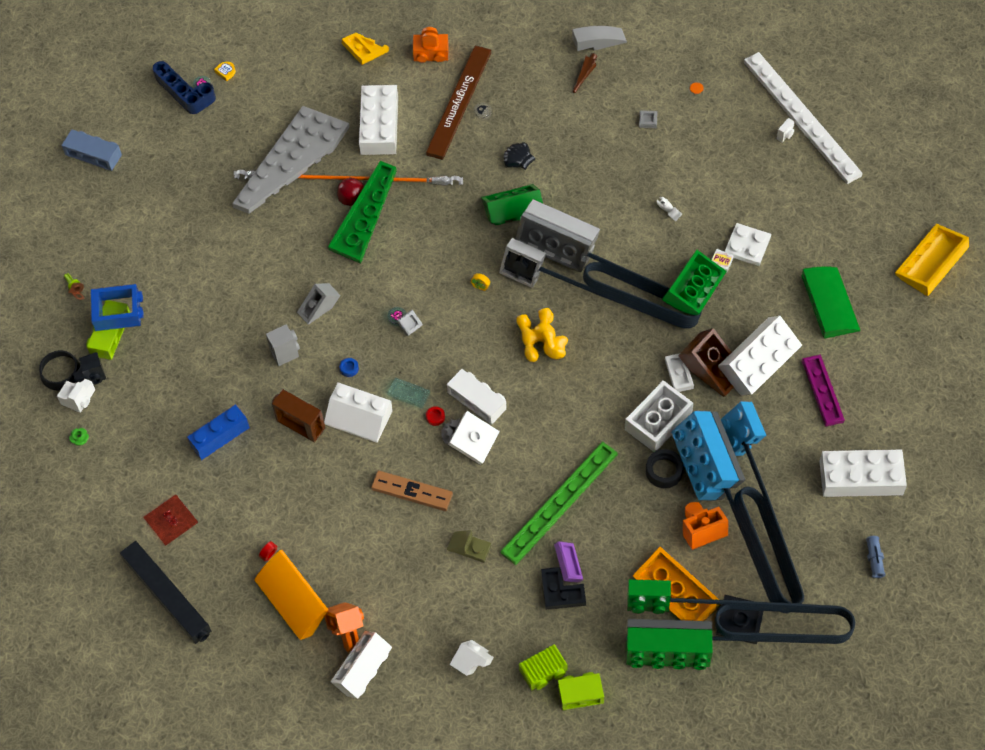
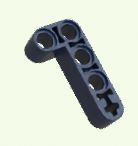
(190, 99)

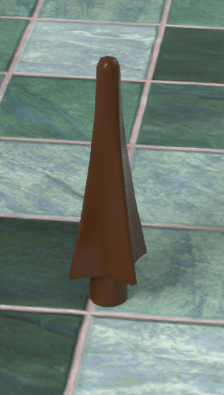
(588, 66)

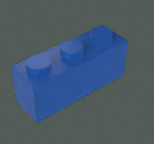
(218, 432)

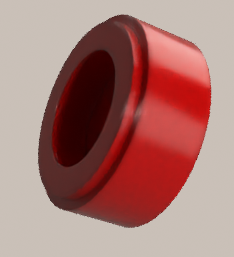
(435, 416)
(268, 551)

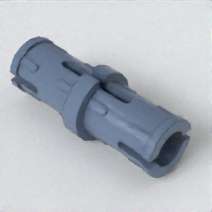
(875, 557)

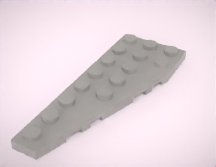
(300, 146)

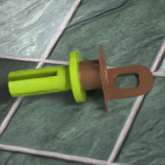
(74, 286)

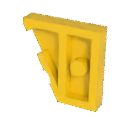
(363, 48)

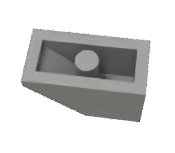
(318, 302)

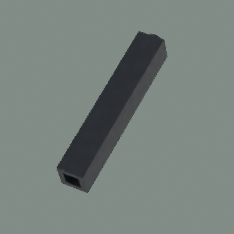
(166, 592)

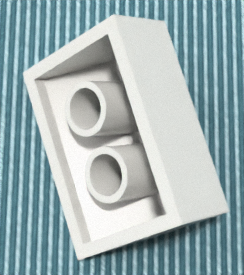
(358, 412)

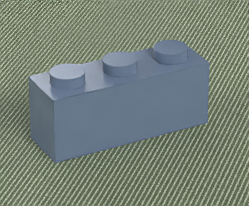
(91, 149)

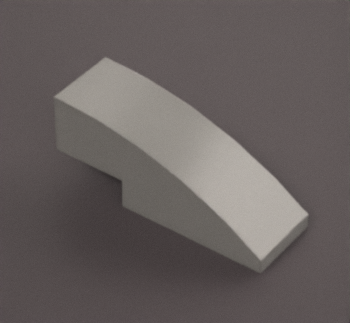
(597, 37)

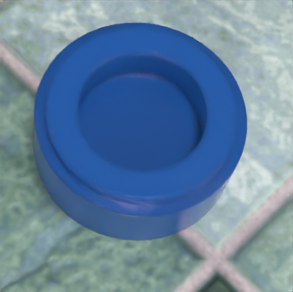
(349, 367)

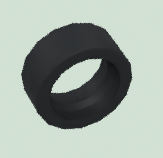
(664, 454)

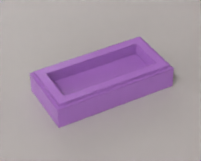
(568, 562)

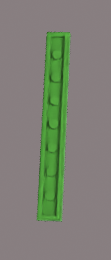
(558, 503)

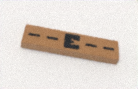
(412, 490)

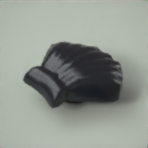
(518, 156)

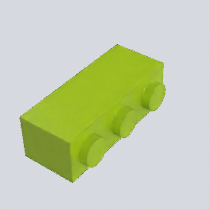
(106, 341)

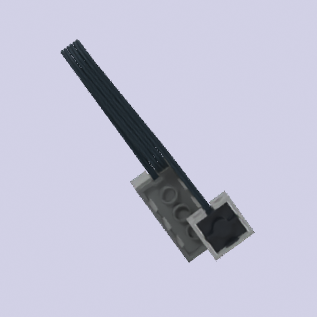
(571, 242)

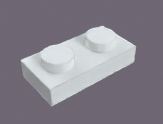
(679, 373)

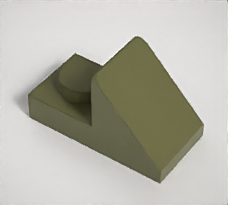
(469, 546)

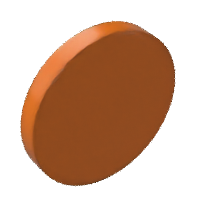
(696, 88)

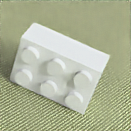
(658, 416)

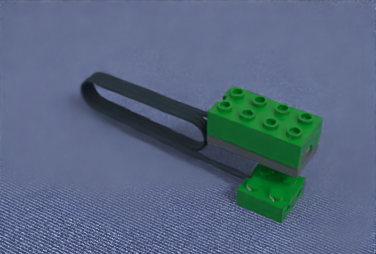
(690, 642)

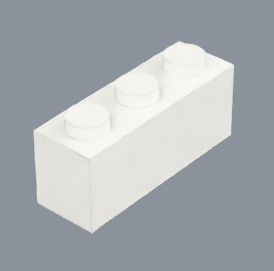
(476, 396)
(361, 664)

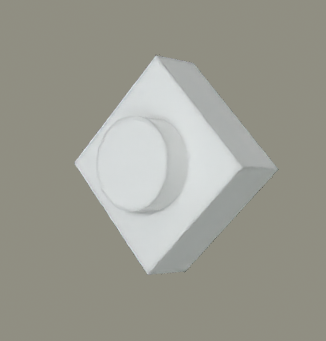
(785, 130)

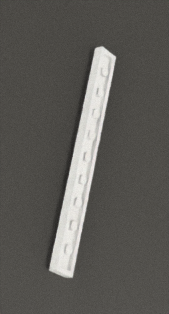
(803, 118)

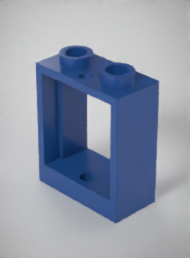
(119, 320)

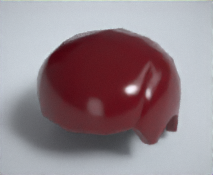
(349, 190)

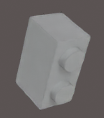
(283, 344)

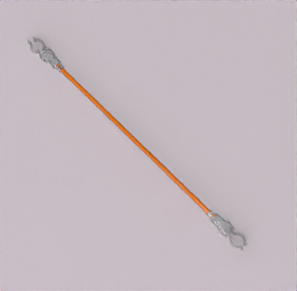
(442, 180)

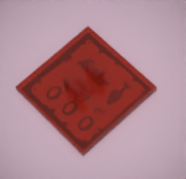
(170, 519)

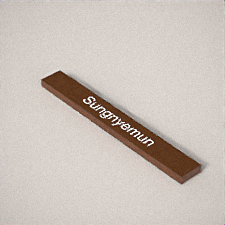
(458, 103)

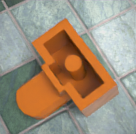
(430, 46)
(703, 525)
(343, 621)

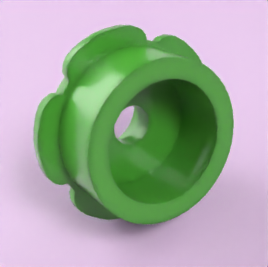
(79, 440)

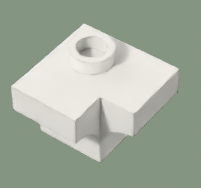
(76, 395)
(470, 656)

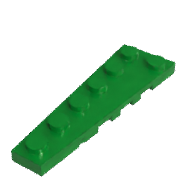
(358, 226)

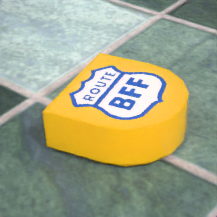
(225, 70)

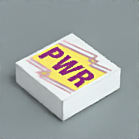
(723, 259)

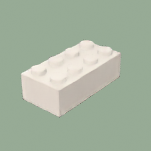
(378, 119)
(760, 355)
(862, 473)

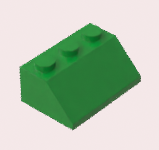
(510, 203)

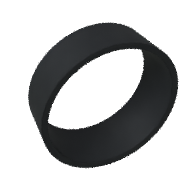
(57, 385)

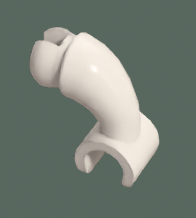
(666, 206)

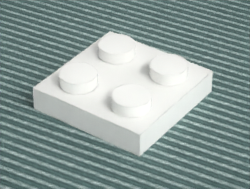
(748, 244)

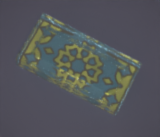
(408, 393)

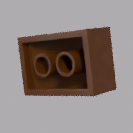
(704, 356)

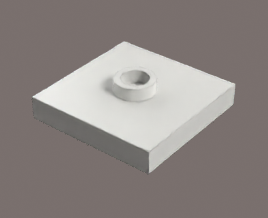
(473, 437)

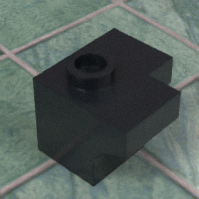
(90, 369)

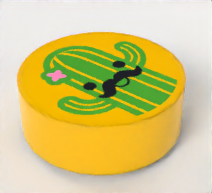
(480, 281)

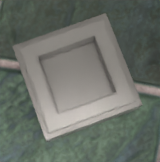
(648, 119)
(409, 322)

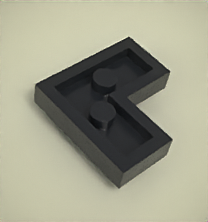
(558, 595)

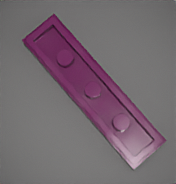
(823, 390)

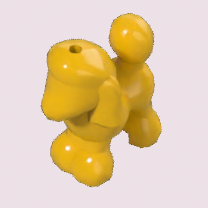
(553, 345)

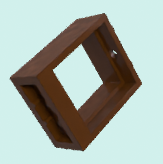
(298, 415)

